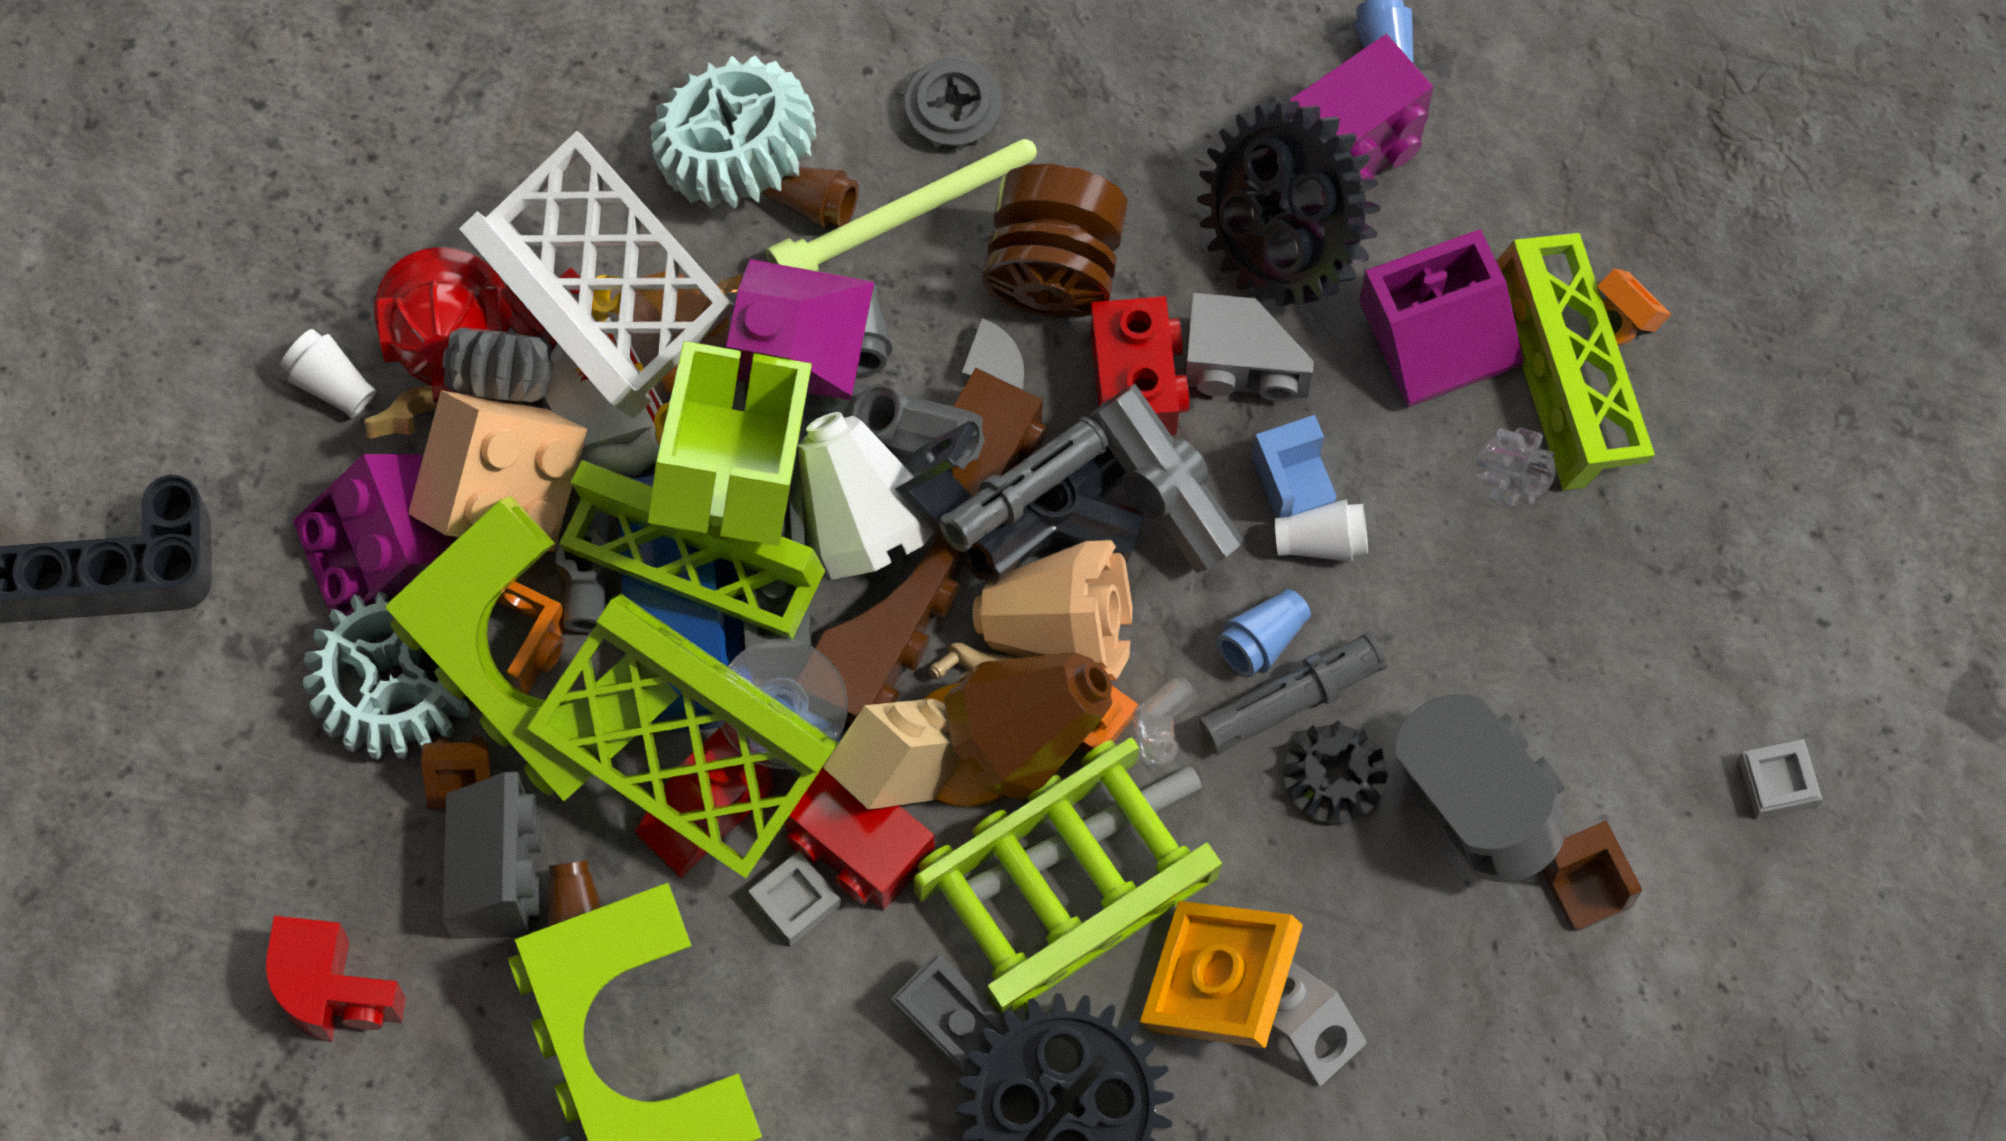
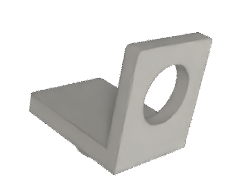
(1305, 1012)

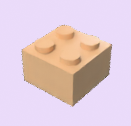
(492, 451)

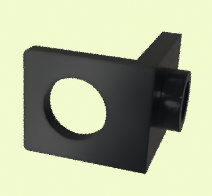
(929, 483)

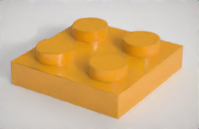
(1221, 973)

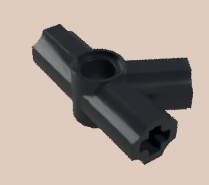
(1076, 517)

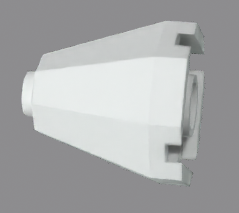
(852, 498)

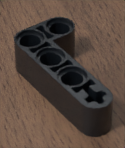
(87, 561)

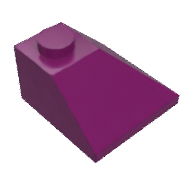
(802, 319)

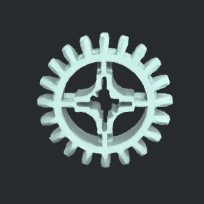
(769, 139)
(371, 718)

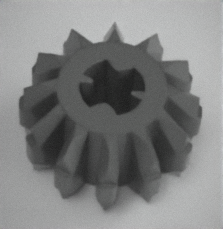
(497, 364)

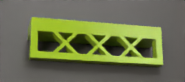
(1553, 370)
(631, 504)

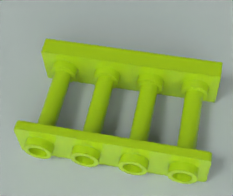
(1070, 941)

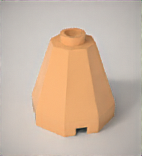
(1061, 607)

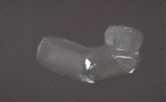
(1155, 720)

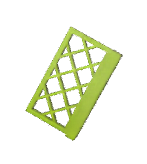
(714, 687)

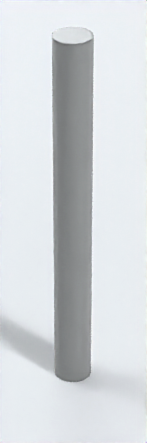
(1100, 825)

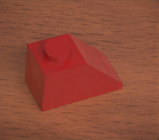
(685, 795)

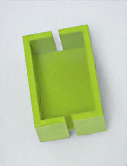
(728, 462)

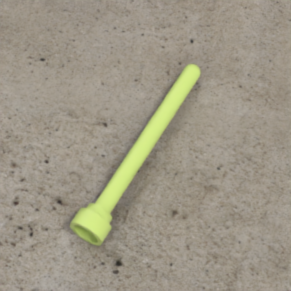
(811, 254)

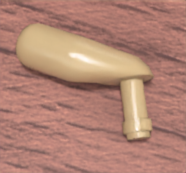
(963, 656)

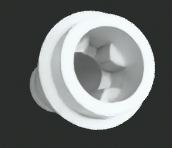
(324, 371)
(1324, 532)

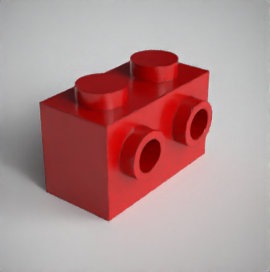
(1136, 345)

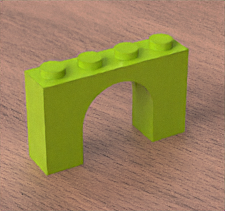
(449, 617)
(566, 971)

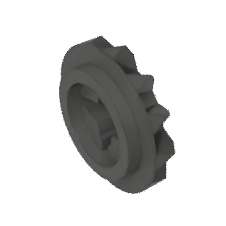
(971, 85)

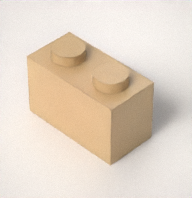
(895, 754)

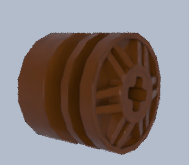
(1054, 240)

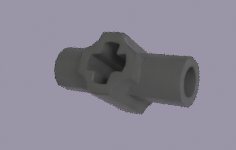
(585, 590)

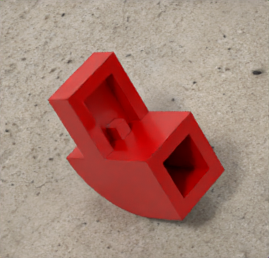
(309, 980)

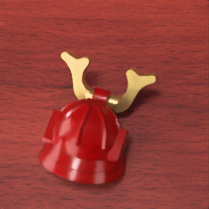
(415, 313)

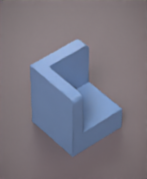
(1292, 467)

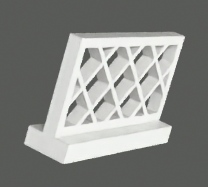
(557, 308)

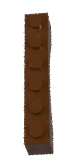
(891, 635)

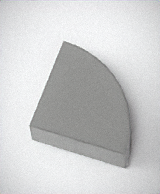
(995, 354)

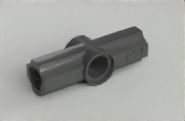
(899, 419)
(1166, 479)

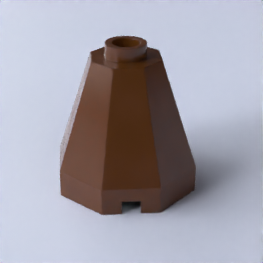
(1025, 717)

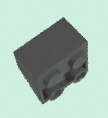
(489, 861)

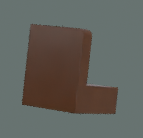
(1592, 877)

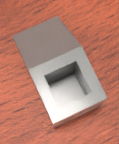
(1243, 349)

